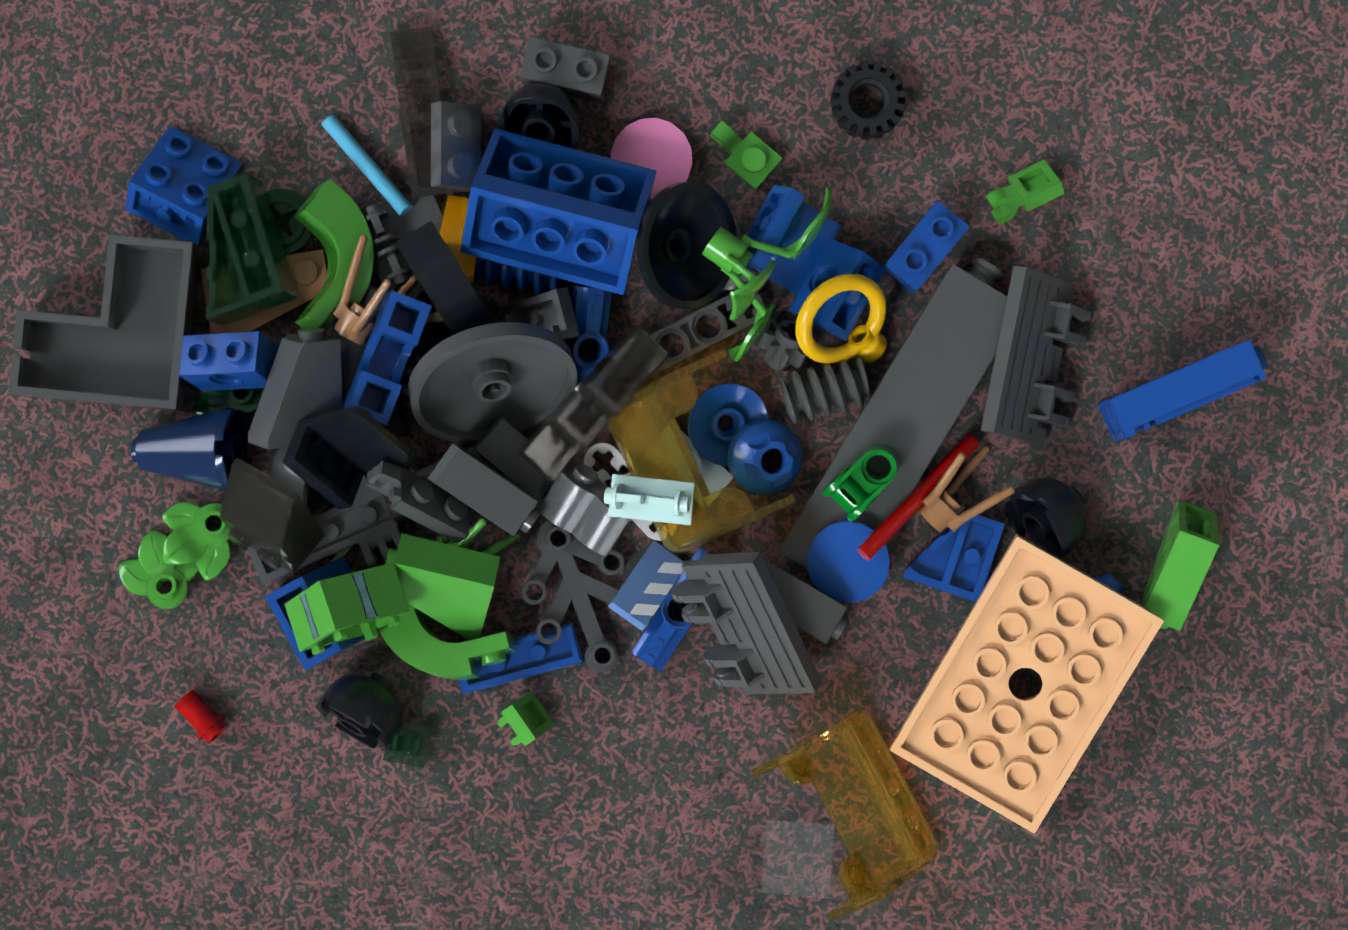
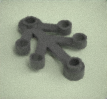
(575, 588)

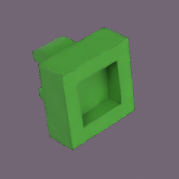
(526, 719)

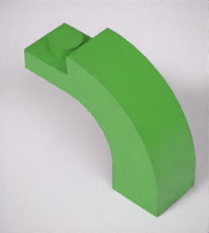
(337, 225)
(455, 661)

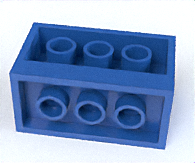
(557, 211)

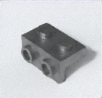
(455, 145)
(548, 310)

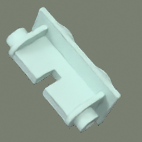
(650, 499)

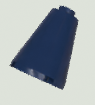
(195, 447)

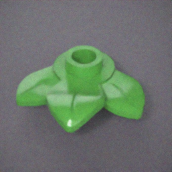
(194, 541)
(149, 572)

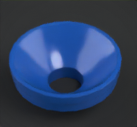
(750, 445)

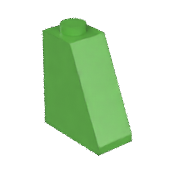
(1181, 563)
(446, 582)

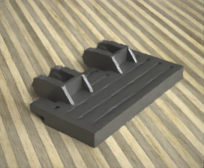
(1028, 358)
(751, 623)

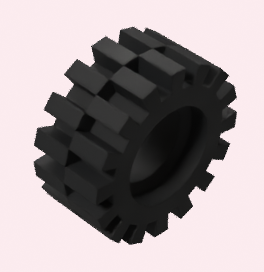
(874, 76)

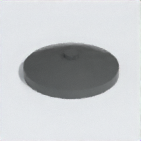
(488, 374)

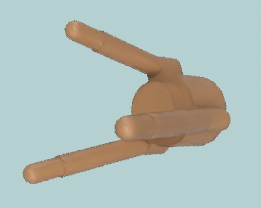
(358, 320)
(941, 507)

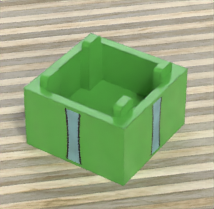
(347, 608)

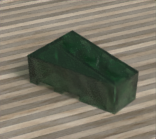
(246, 252)

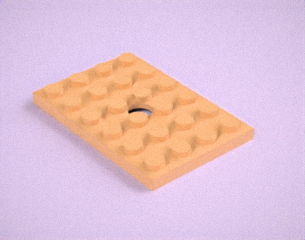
(1011, 748)

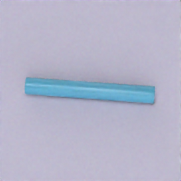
(367, 165)

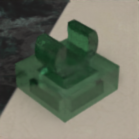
(410, 744)

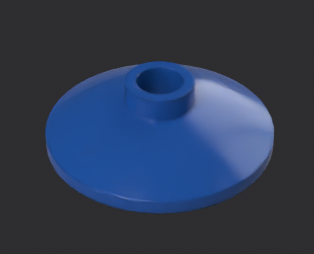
(728, 399)

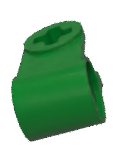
(857, 486)

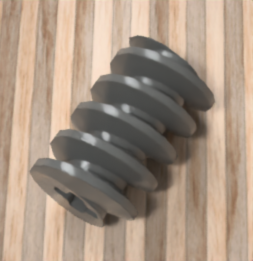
(825, 390)

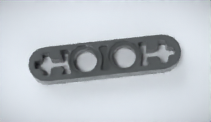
(692, 341)

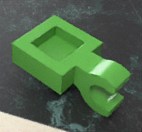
(749, 158)
(1029, 188)

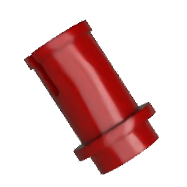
(201, 717)

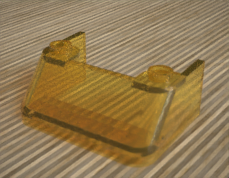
(657, 450)
(866, 803)

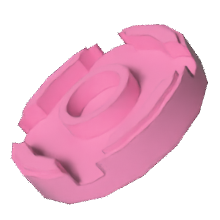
(655, 146)

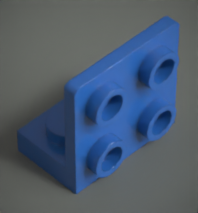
(174, 182)
(780, 224)

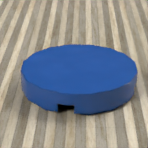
(839, 568)

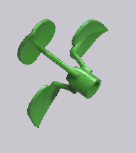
(733, 257)

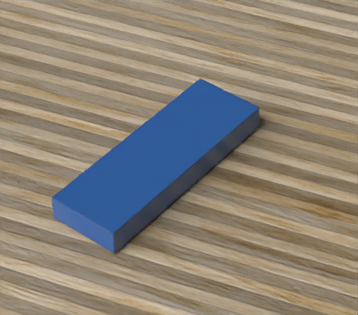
(529, 659)

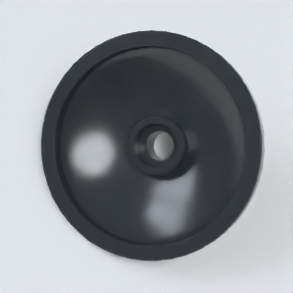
(672, 244)

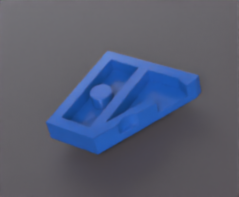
(959, 559)

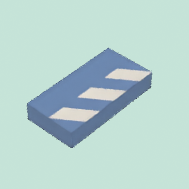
(647, 585)

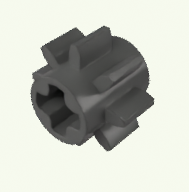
(782, 346)

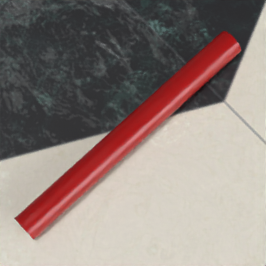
(913, 501)

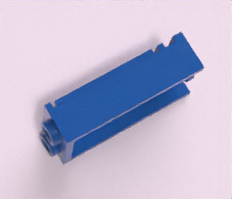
(1183, 390)

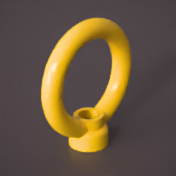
(864, 340)

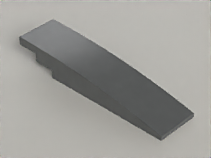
(913, 401)

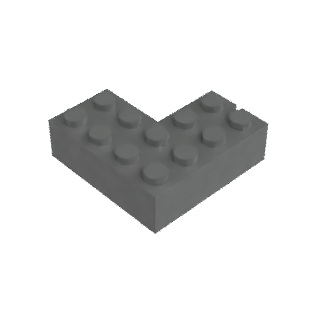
(133, 348)

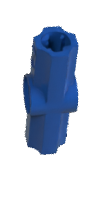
(591, 314)
(663, 632)

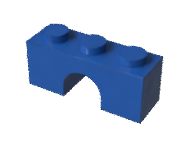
(386, 354)

